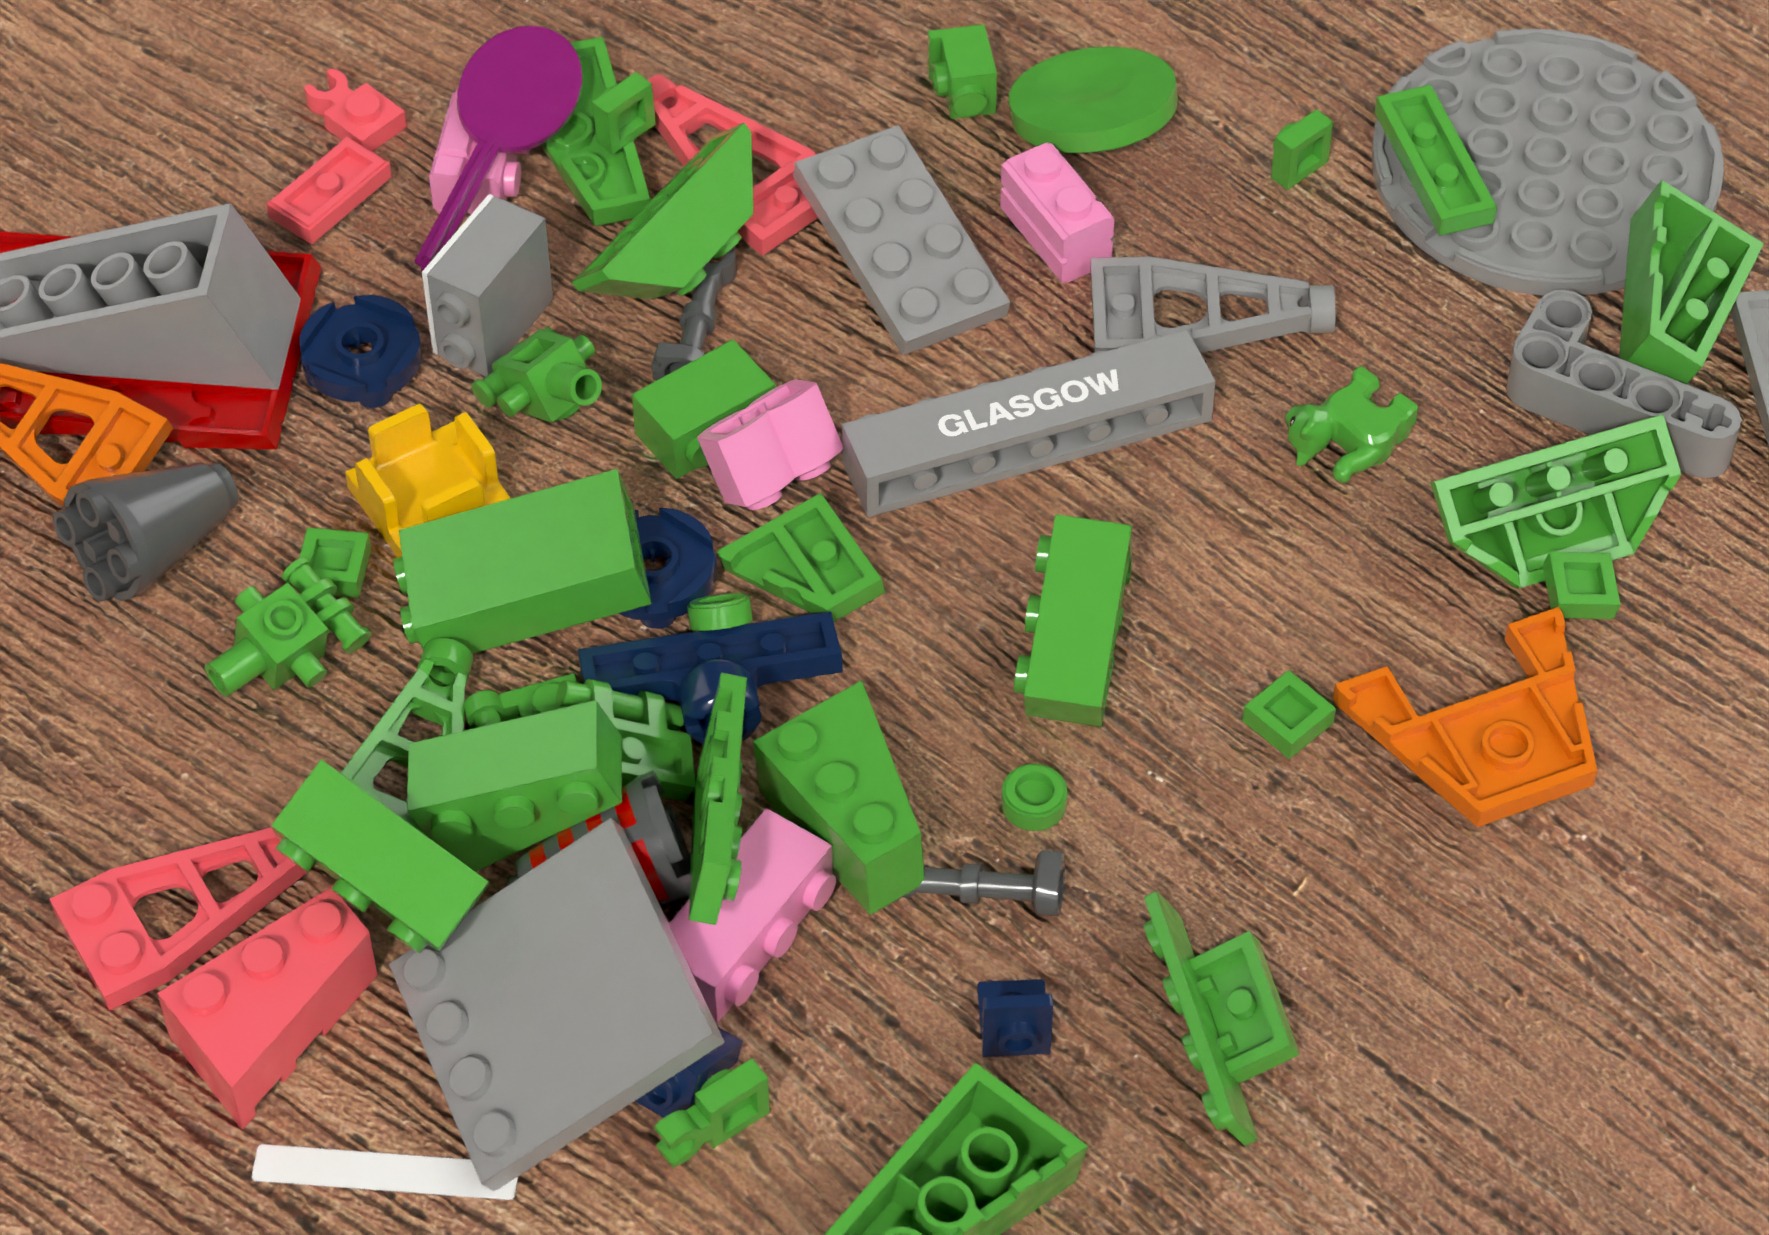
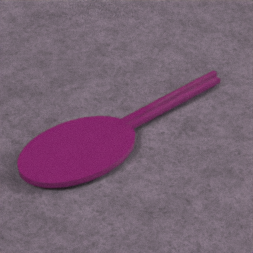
(508, 101)

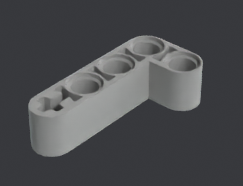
(1598, 392)

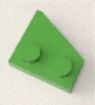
(806, 561)

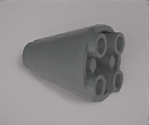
(141, 523)

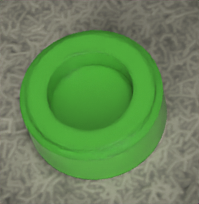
(719, 611)
(1034, 797)

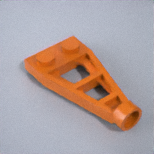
(119, 443)

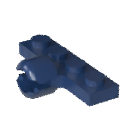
(690, 664)

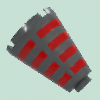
(650, 831)

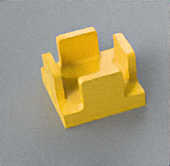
(423, 472)

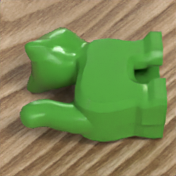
(1354, 423)

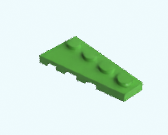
(718, 805)

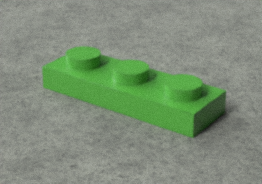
(1435, 160)

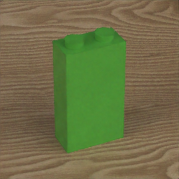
(523, 565)

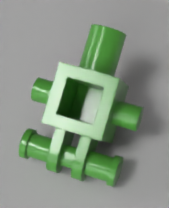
(542, 377)
(284, 635)

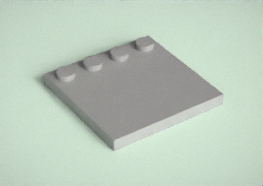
(555, 1005)

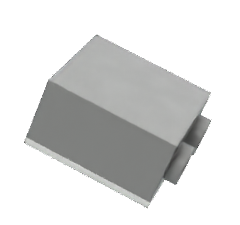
(488, 285)

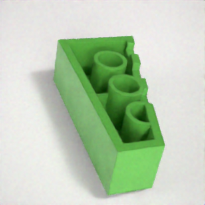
(968, 1167)

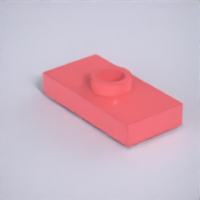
(329, 190)

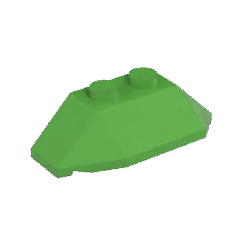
(681, 225)
(1563, 498)

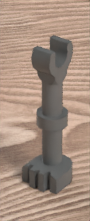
(696, 319)
(971, 883)

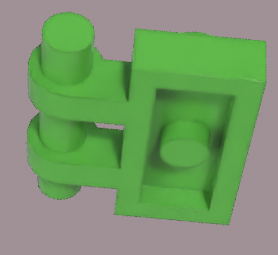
(646, 738)

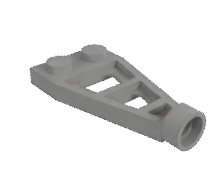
(1125, 311)

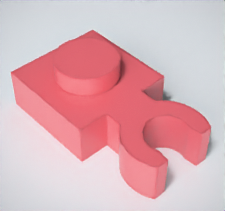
(356, 114)

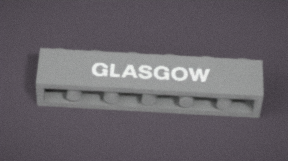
(1027, 422)

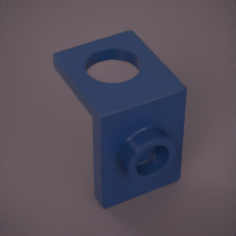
(1015, 1018)

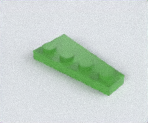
(604, 184)

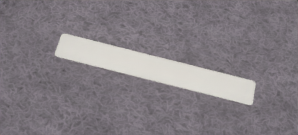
(373, 1171)

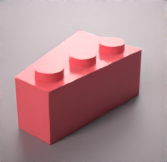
(268, 998)

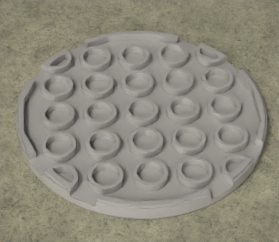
(1568, 149)

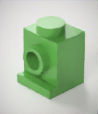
(963, 70)

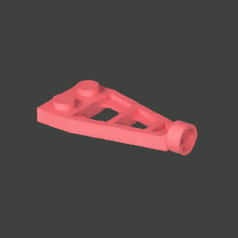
(777, 200)
(115, 944)

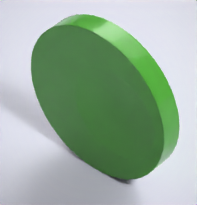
(1093, 99)

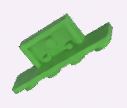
(1229, 1011)

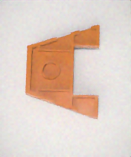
(1495, 748)

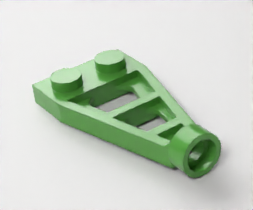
(432, 693)

